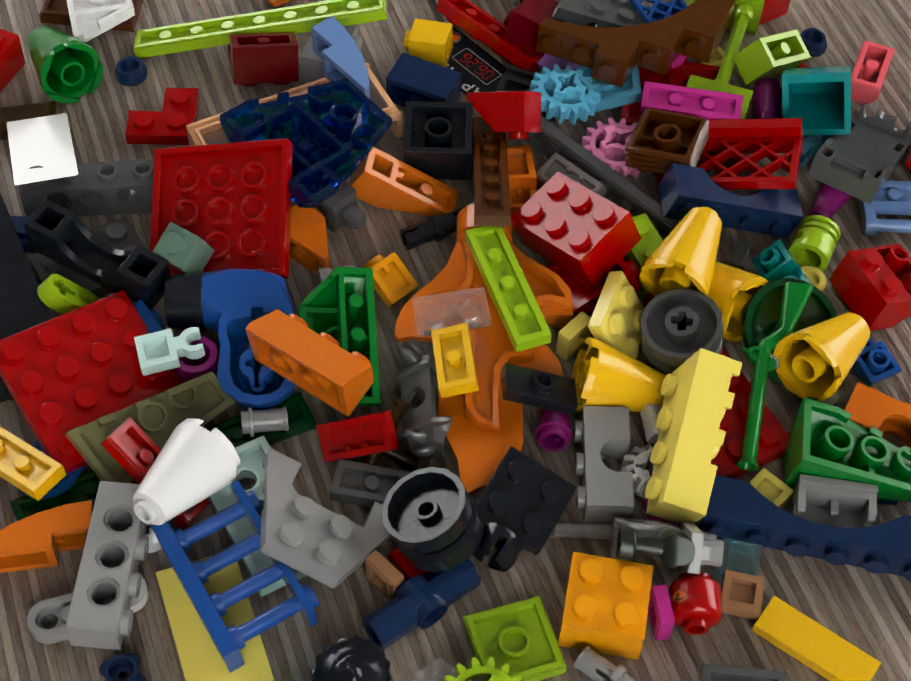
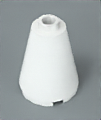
(185, 472)

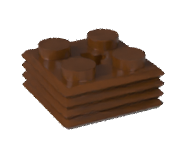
(666, 139)

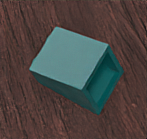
(819, 98)

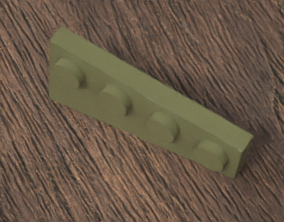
(156, 416)

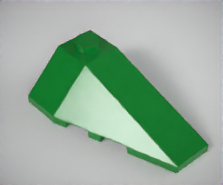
(835, 447)

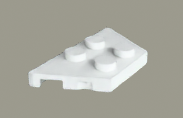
(95, 17)

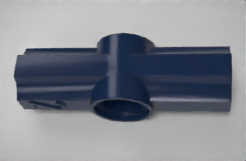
(420, 603)

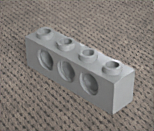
(106, 625)

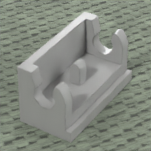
(834, 501)

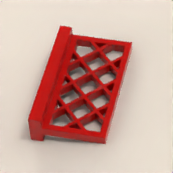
(756, 136)

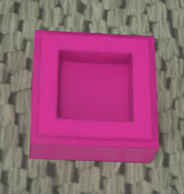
(660, 612)

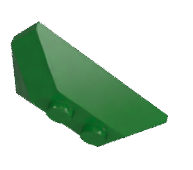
(346, 311)

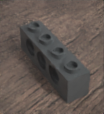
(97, 189)

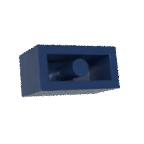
(422, 81)

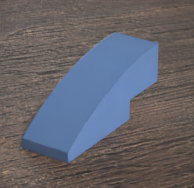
(340, 54)

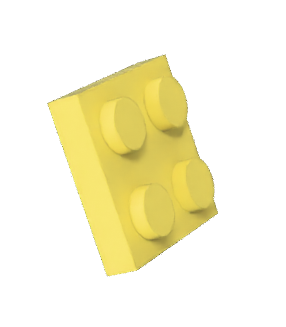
(618, 315)

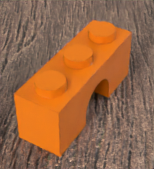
(885, 413)

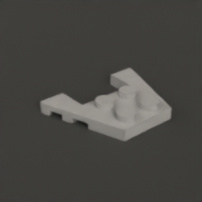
(308, 534)

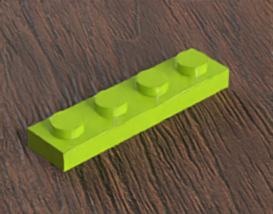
(508, 287)

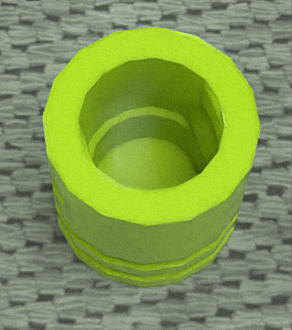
(815, 241)

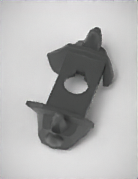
(421, 425)

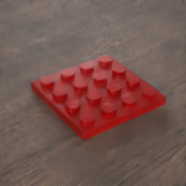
(230, 199)
(78, 372)

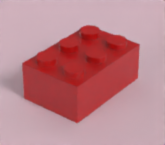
(576, 228)

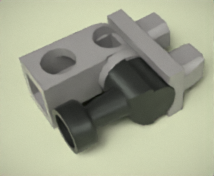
(673, 545)

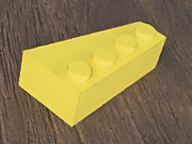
(689, 436)

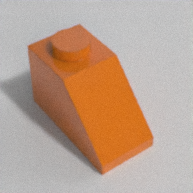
(308, 238)

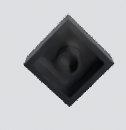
(439, 138)

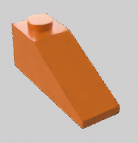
(400, 187)

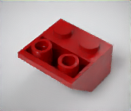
(876, 284)

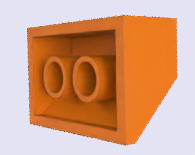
(310, 360)

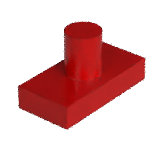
(357, 436)

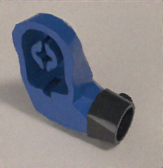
(227, 304)

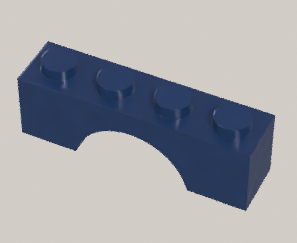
(766, 212)

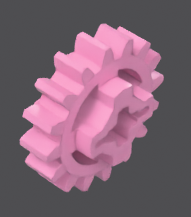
(613, 140)

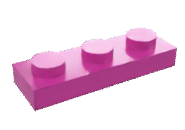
(691, 101)

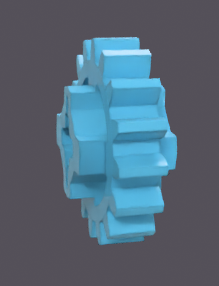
(566, 94)

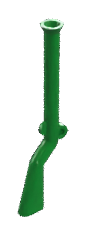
(793, 303)

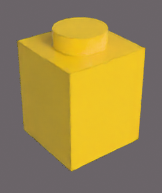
(430, 41)

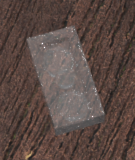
(451, 309)

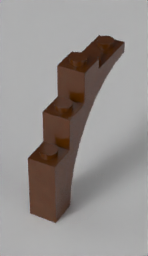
(652, 46)

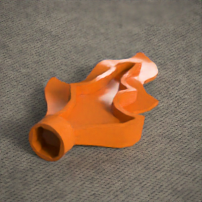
(482, 421)

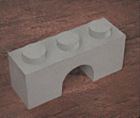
(604, 492)

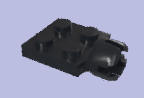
(519, 509)

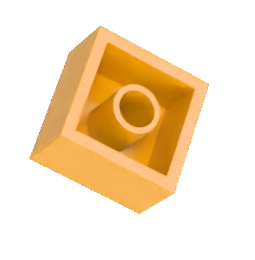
(606, 605)

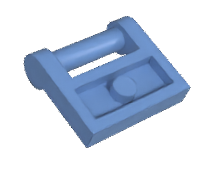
(892, 199)

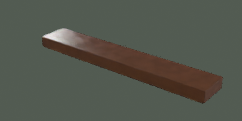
(490, 176)

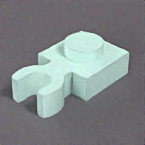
(162, 350)

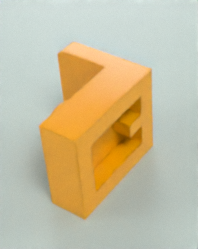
(391, 278)

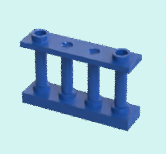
(214, 606)

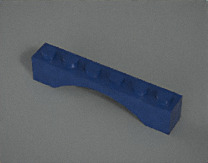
(745, 515)

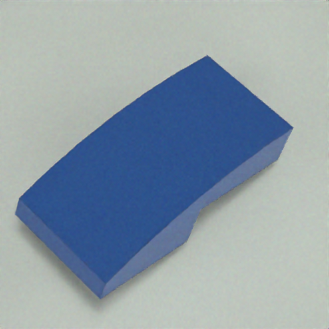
(875, 363)

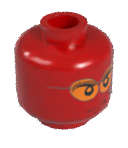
(696, 602)

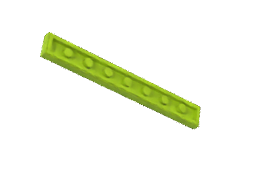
(287, 19)

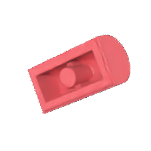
(870, 72)

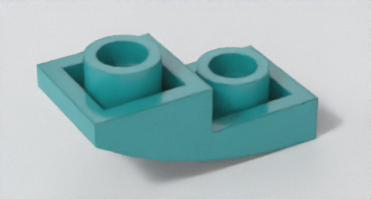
(778, 263)

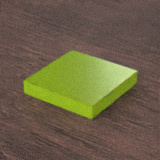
(516, 636)

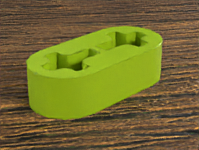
(64, 295)

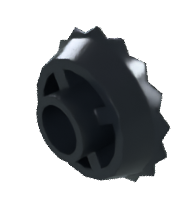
(351, 661)

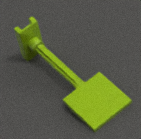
(745, 19)

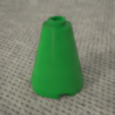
(64, 64)

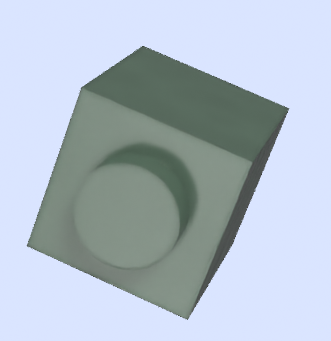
(183, 249)

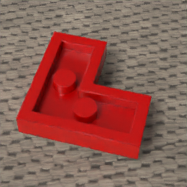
(168, 125)

